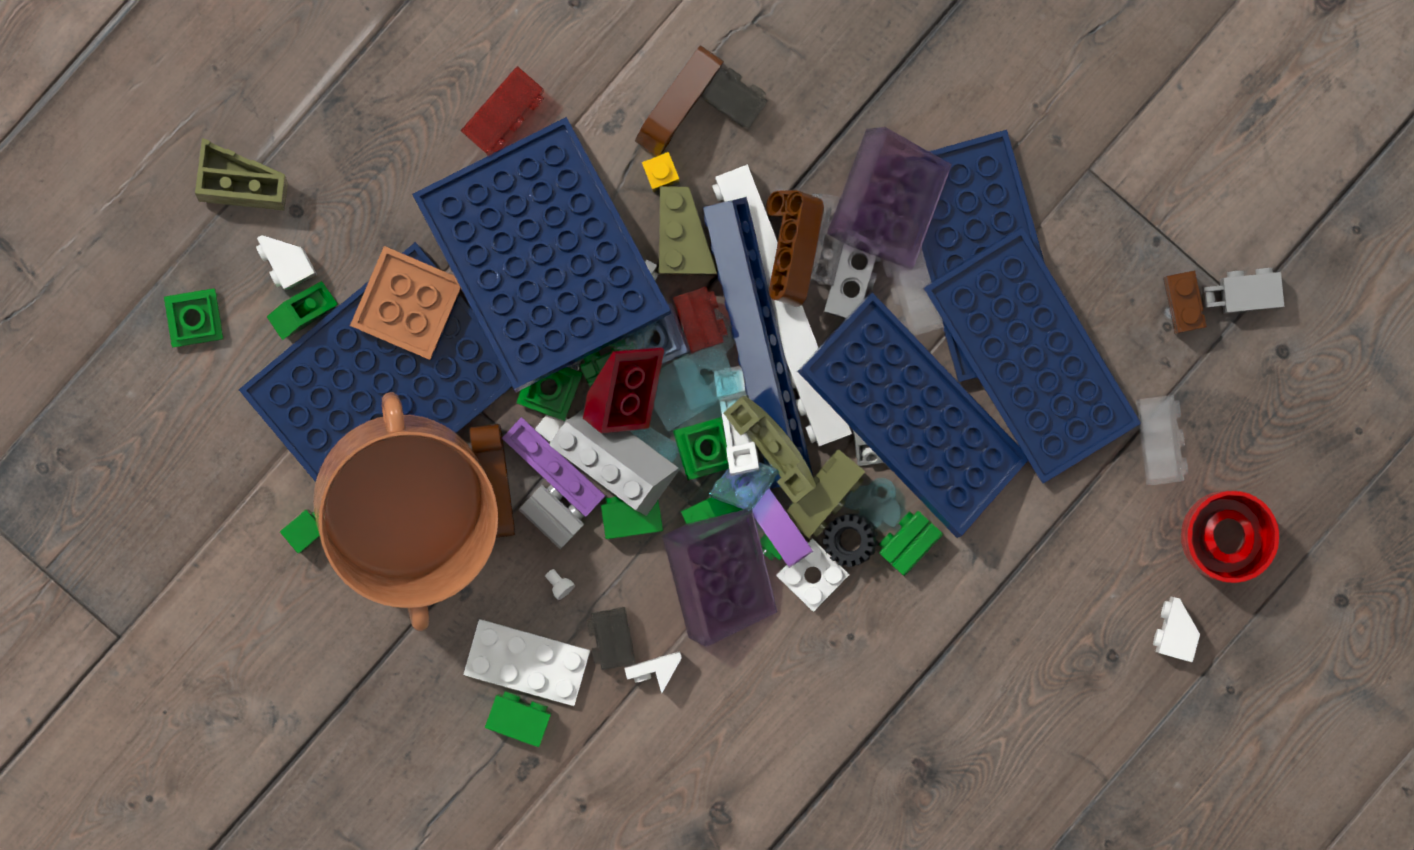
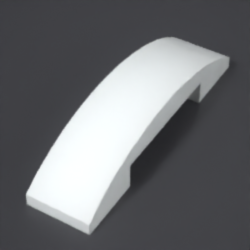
(741, 450)

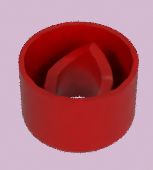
(1259, 543)

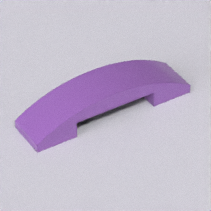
(780, 529)

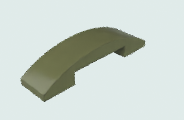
(774, 445)

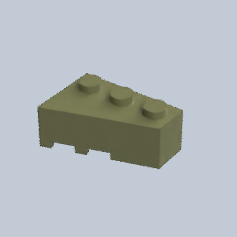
(237, 181)
(682, 239)
(832, 484)

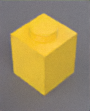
(660, 171)

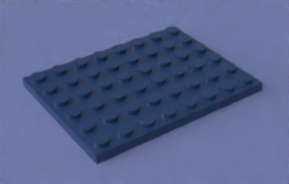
(541, 254)
(340, 374)

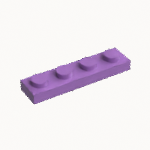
(553, 467)

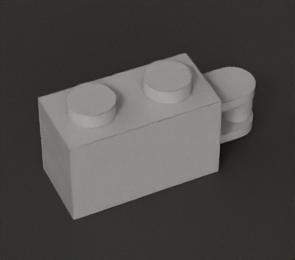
(1247, 292)

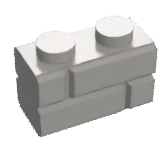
(552, 516)

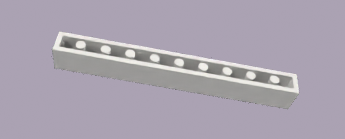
(792, 322)

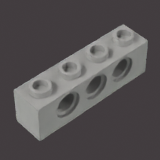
(837, 302)

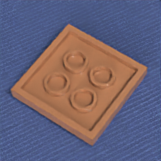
(406, 303)

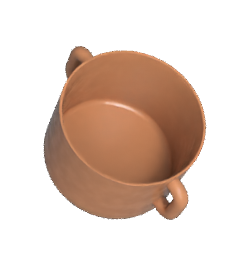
(405, 511)

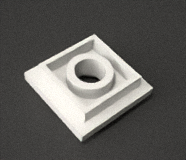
(813, 593)

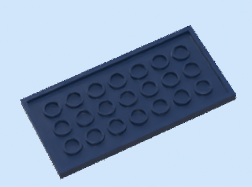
(976, 209)
(1032, 355)
(914, 415)

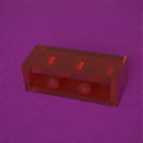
(503, 111)

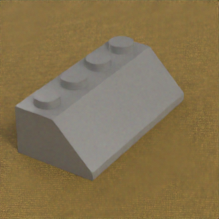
(616, 461)

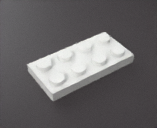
(526, 662)

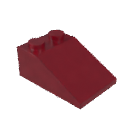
(624, 391)

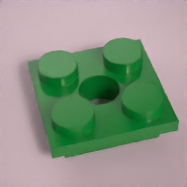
(206, 330)
(556, 404)
(688, 444)

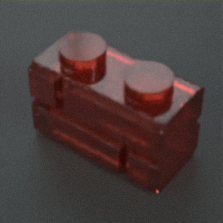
(699, 319)

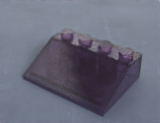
(889, 197)
(720, 576)

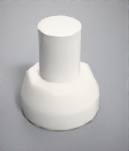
(561, 587)

